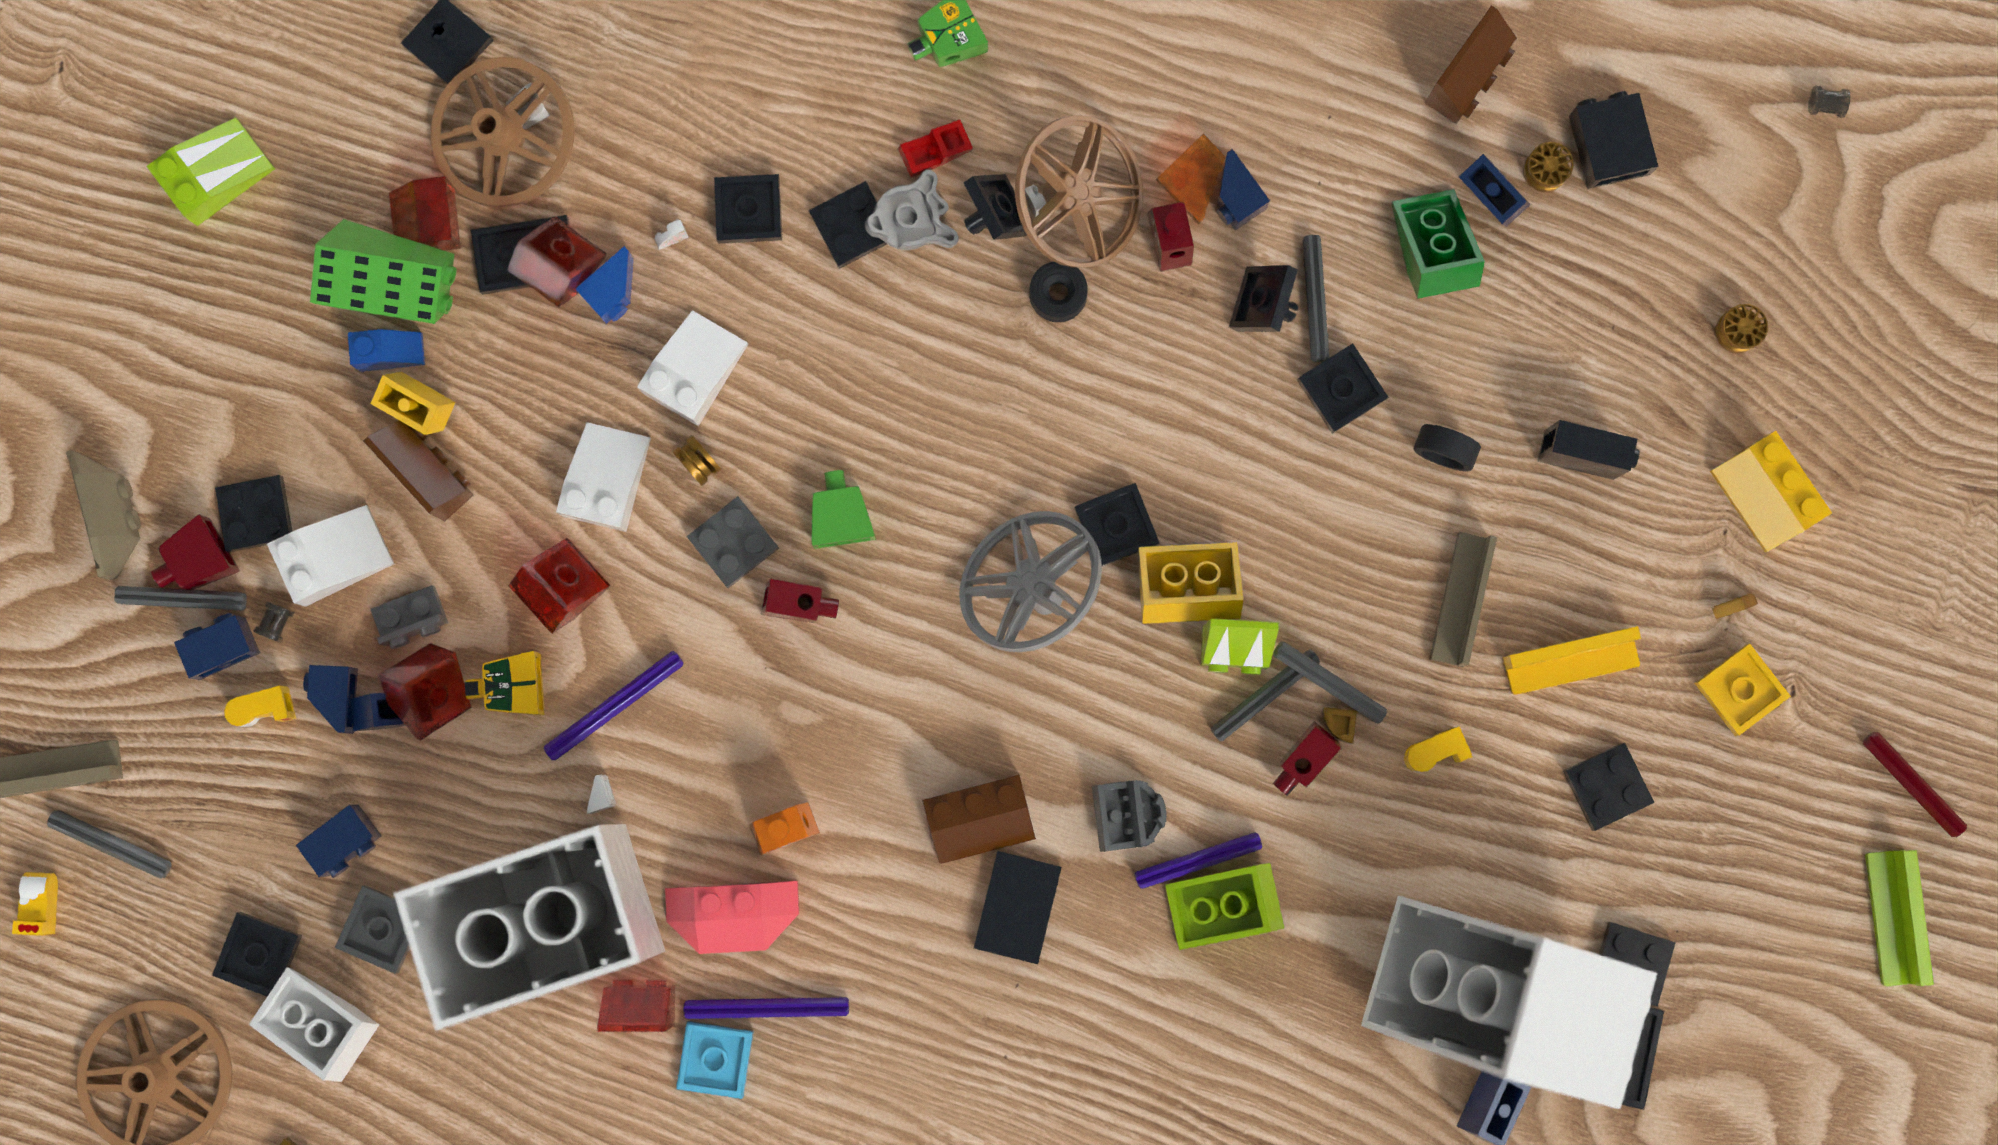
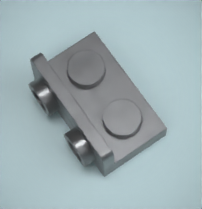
(409, 616)

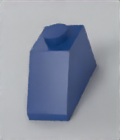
(610, 287)
(385, 349)

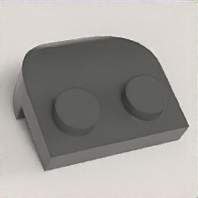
(1127, 814)

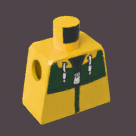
(510, 685)

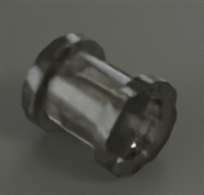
(1829, 101)
(265, 626)

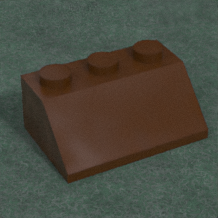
(1473, 67)
(420, 469)
(979, 819)

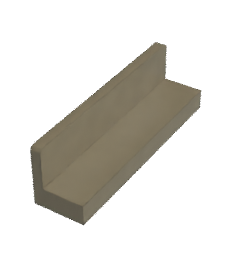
(1463, 599)
(60, 768)

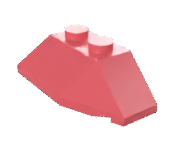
(732, 915)

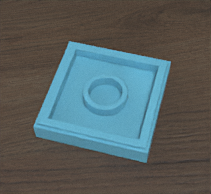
(715, 1059)

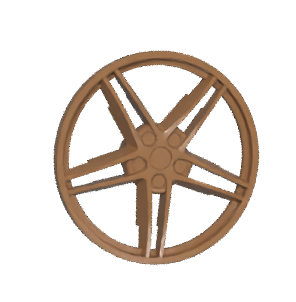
(501, 131)
(1077, 191)
(154, 1075)

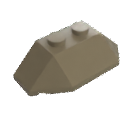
(106, 513)

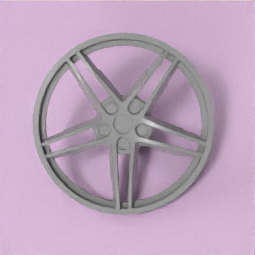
(1032, 583)

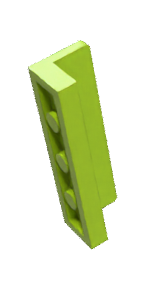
(1899, 918)

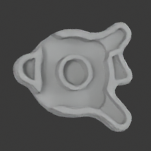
(910, 216)

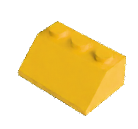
(1770, 491)
(1190, 583)

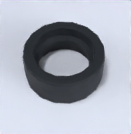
(1447, 447)

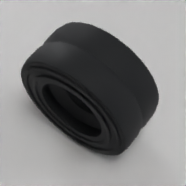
(1053, 309)

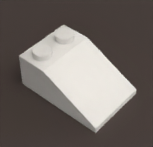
(692, 367)
(604, 477)
(330, 555)
(314, 1026)

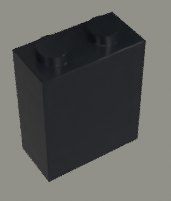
(1613, 139)
(1588, 450)

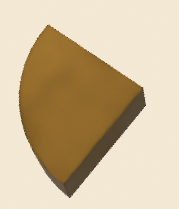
(1735, 605)
(1341, 723)

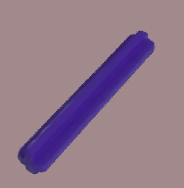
(1198, 860)

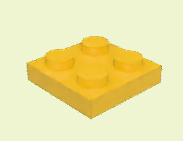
(1742, 689)

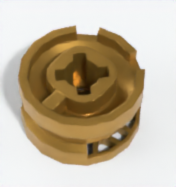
(1548, 167)
(1741, 328)
(694, 463)

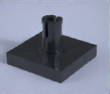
(446, 41)
(995, 207)
(1264, 299)

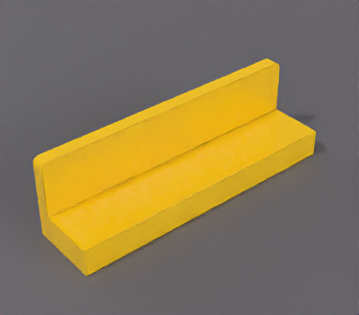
(1572, 661)

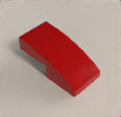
(936, 148)

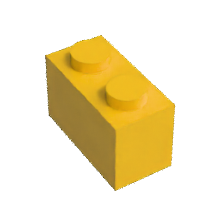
(413, 403)

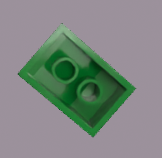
(1437, 244)

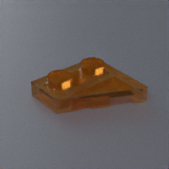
(1194, 177)

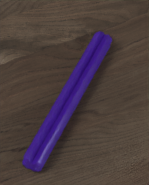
(613, 705)
(766, 1008)

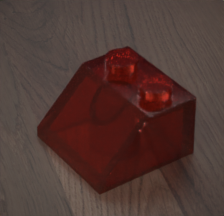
(426, 213)
(555, 260)
(558, 585)
(426, 689)
(637, 1007)

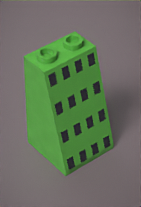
(381, 274)

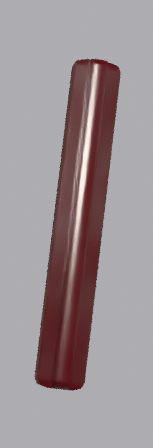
(1915, 784)

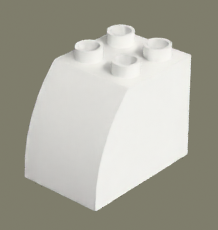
(529, 923)
(1509, 1002)

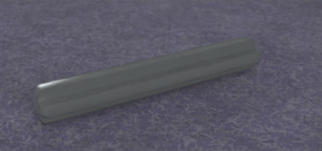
(1315, 298)
(180, 598)
(1330, 682)
(1258, 700)
(109, 844)

